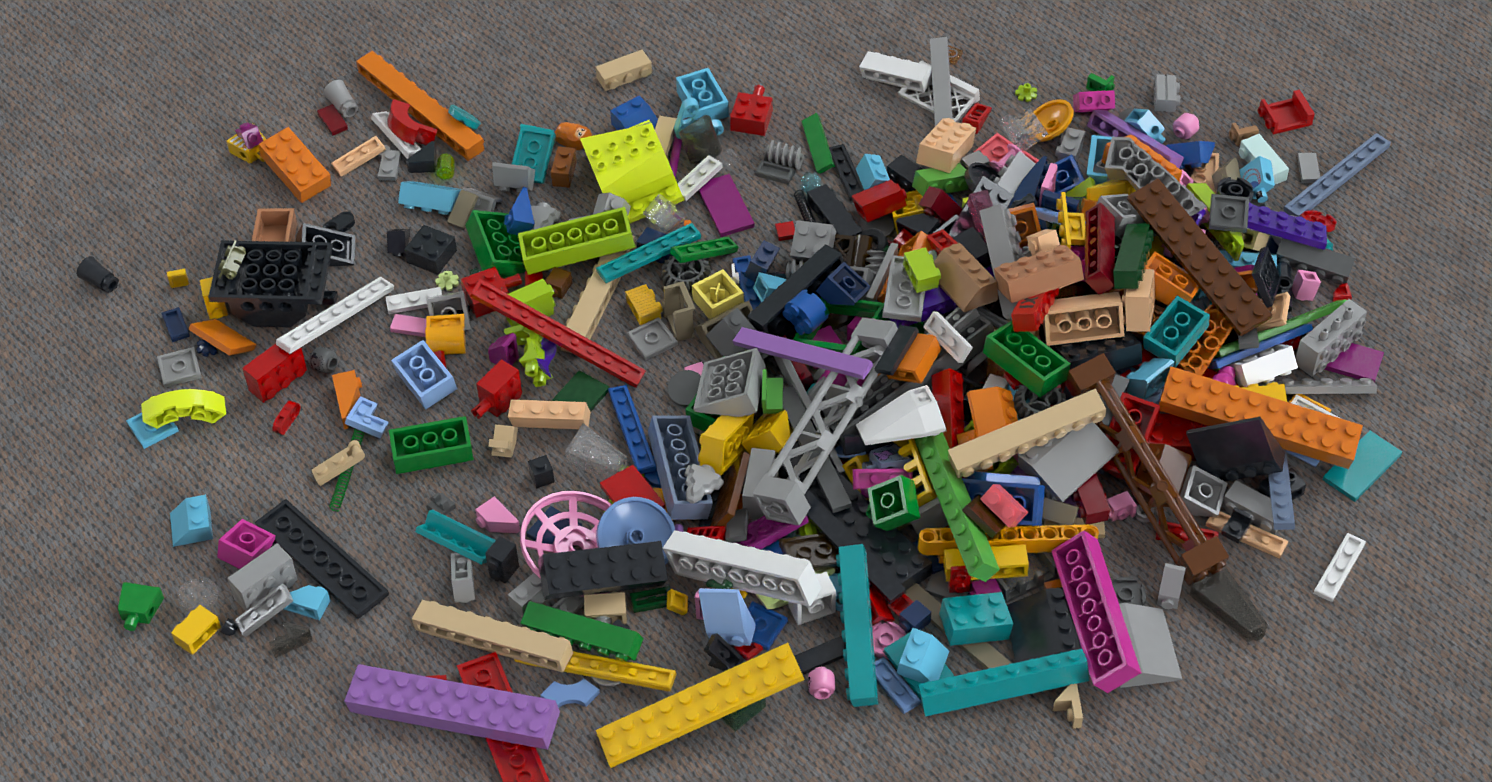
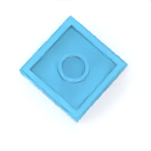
(147, 434)

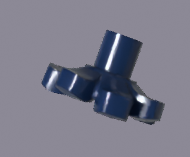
(205, 348)

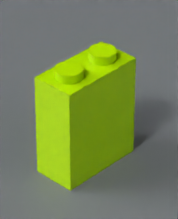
(536, 295)

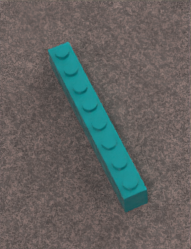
(858, 626)
(1003, 682)

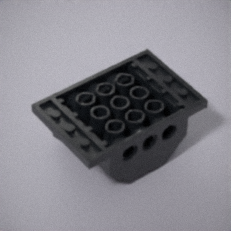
(273, 281)

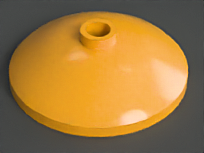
(1055, 117)

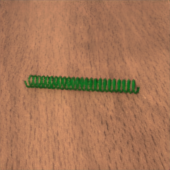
(341, 475)

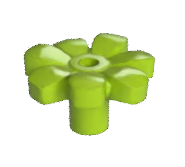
(1026, 92)

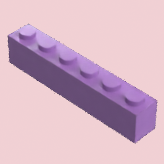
(1110, 125)

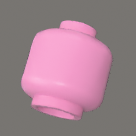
(1186, 125)
(821, 683)

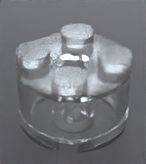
(664, 214)

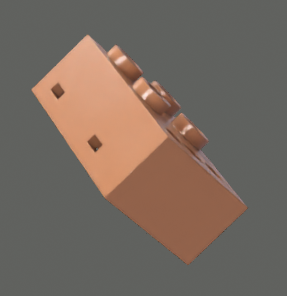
(275, 225)

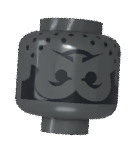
(323, 360)

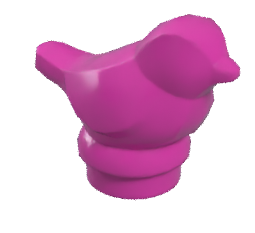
(1226, 374)

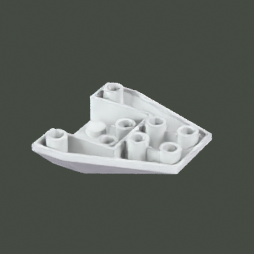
(906, 417)

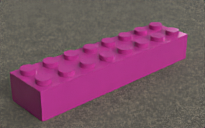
(1096, 612)

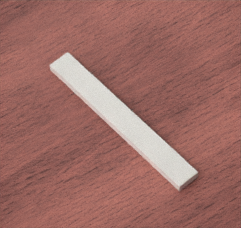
(334, 315)

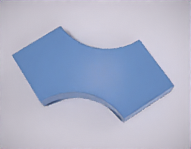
(579, 693)

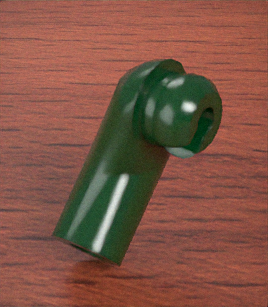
(713, 584)

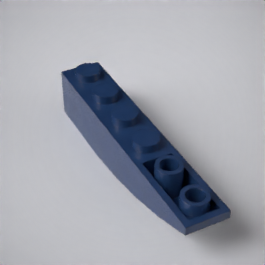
(1032, 181)

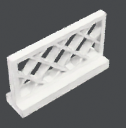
(959, 88)

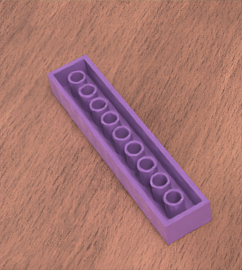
(452, 706)

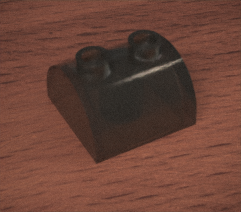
(700, 140)

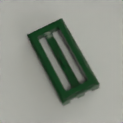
(650, 603)

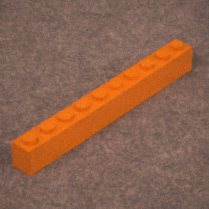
(422, 106)

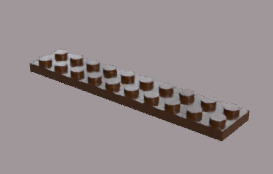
(1199, 257)

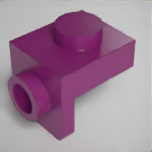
(249, 134)

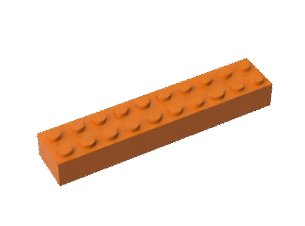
(1292, 425)

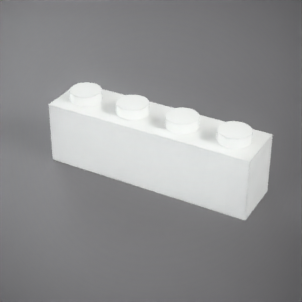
(896, 71)

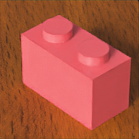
(1004, 505)

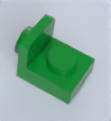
(1096, 83)

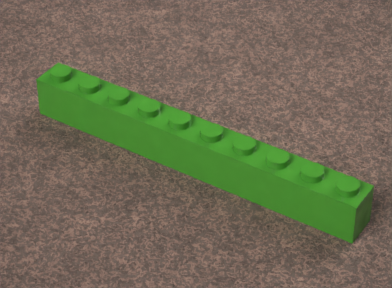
(953, 498)

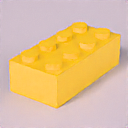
(723, 441)

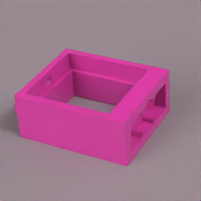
(1094, 101)

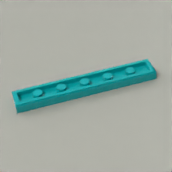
(647, 253)

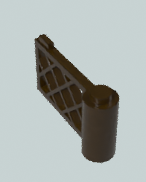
(857, 249)

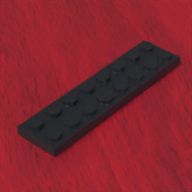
(323, 559)

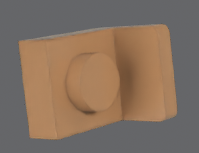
(1238, 135)

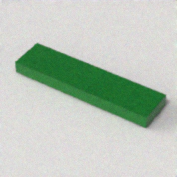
(817, 143)
(704, 249)

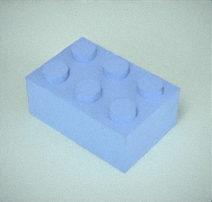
(424, 374)

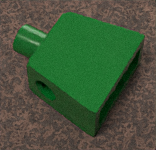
(138, 604)

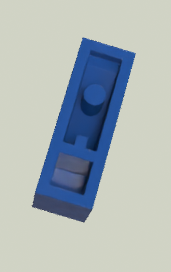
(520, 216)

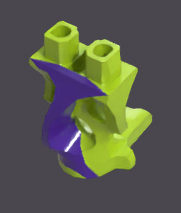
(537, 353)

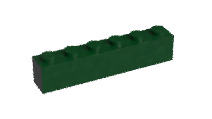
(1133, 256)

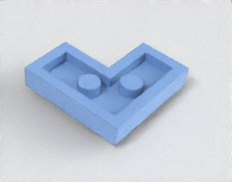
(362, 418)

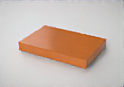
(222, 337)

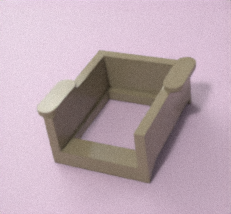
(673, 308)

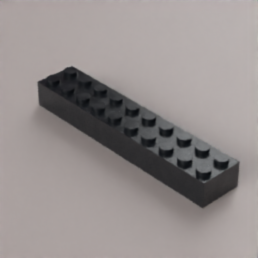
(888, 547)

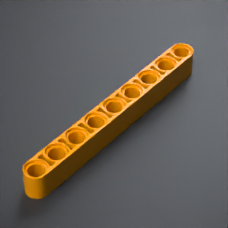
(1036, 538)

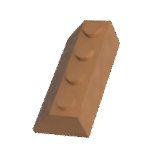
(965, 278)

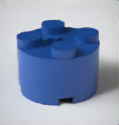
(805, 312)

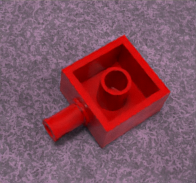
(752, 112)
(491, 277)
(497, 390)

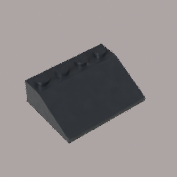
(1237, 449)
(1042, 625)

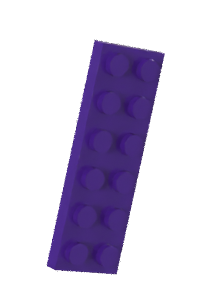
(1287, 226)

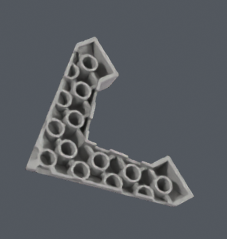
(1136, 166)

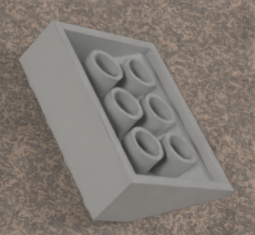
(731, 385)
(1068, 461)
(1151, 645)

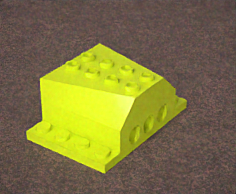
(632, 167)

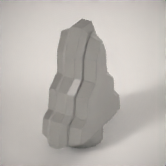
(544, 215)
(701, 481)

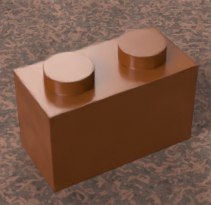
(563, 167)

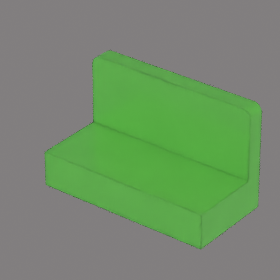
(772, 394)

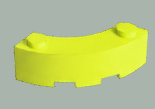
(180, 403)

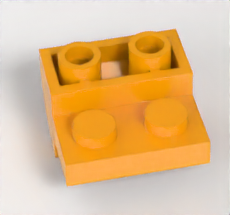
(446, 333)

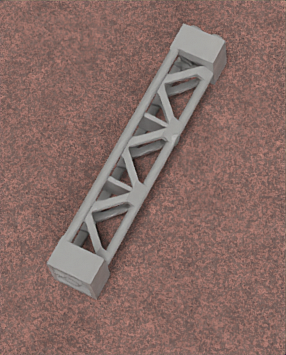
(785, 499)

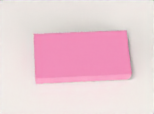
(408, 325)

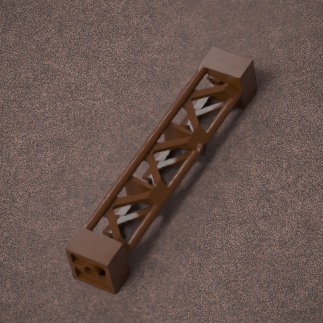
(1202, 555)

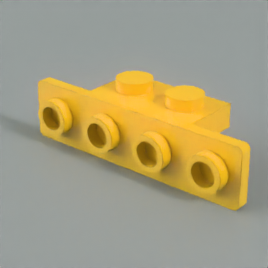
(1072, 224)

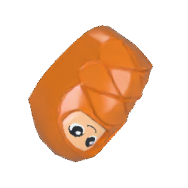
(569, 134)

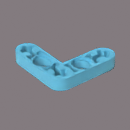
(692, 105)

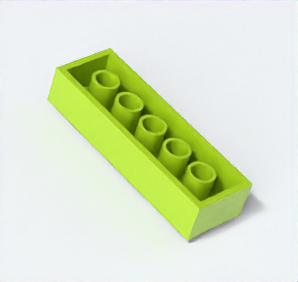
(576, 240)

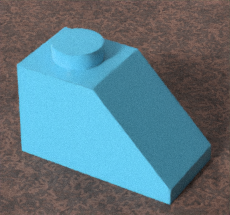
(309, 601)

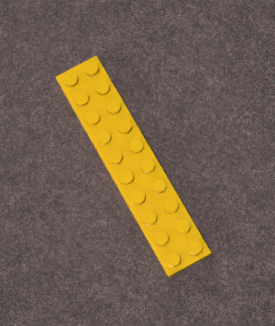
(699, 705)

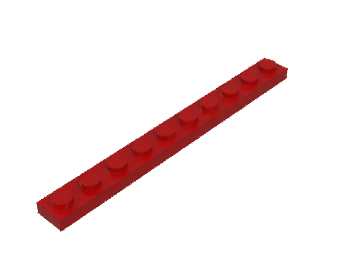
(557, 333)

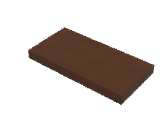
(730, 491)

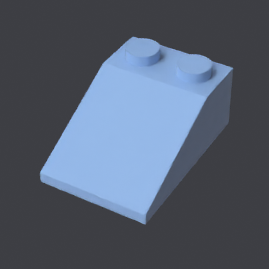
(727, 615)

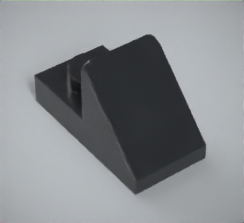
(722, 654)

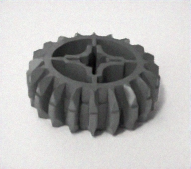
(684, 272)
(1036, 403)

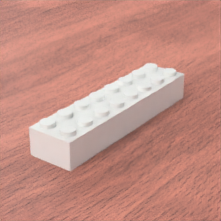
(744, 566)

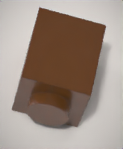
(560, 281)

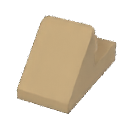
(1070, 701)

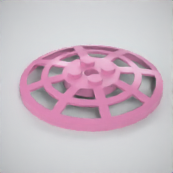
(567, 536)

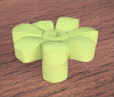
(447, 280)

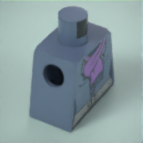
(886, 458)

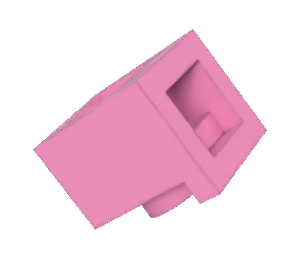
(1121, 506)

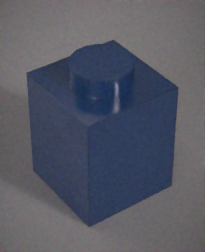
(915, 617)

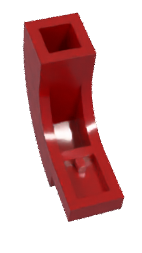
(406, 128)

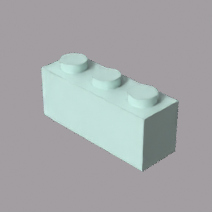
(1257, 146)

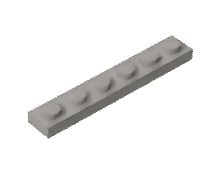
(1327, 386)

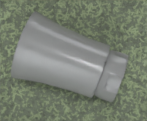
(340, 97)

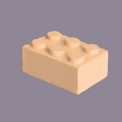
(1140, 304)

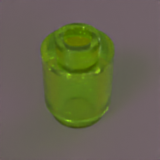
(445, 166)

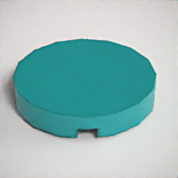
(460, 114)

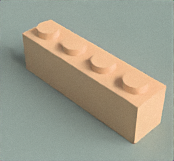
(548, 414)

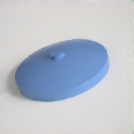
(634, 522)

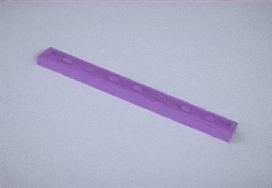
(803, 353)

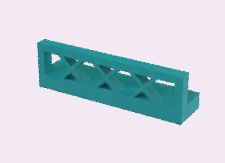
(455, 536)

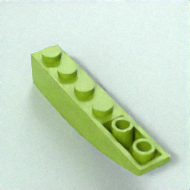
(1230, 240)

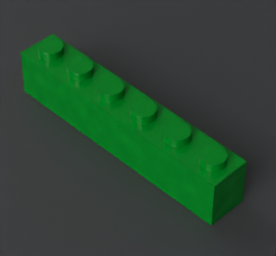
(583, 631)

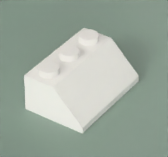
(1265, 365)

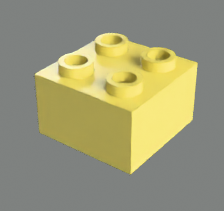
(716, 294)

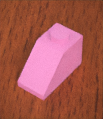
(496, 517)

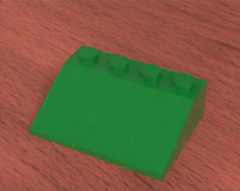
(494, 244)

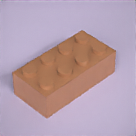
(1038, 273)

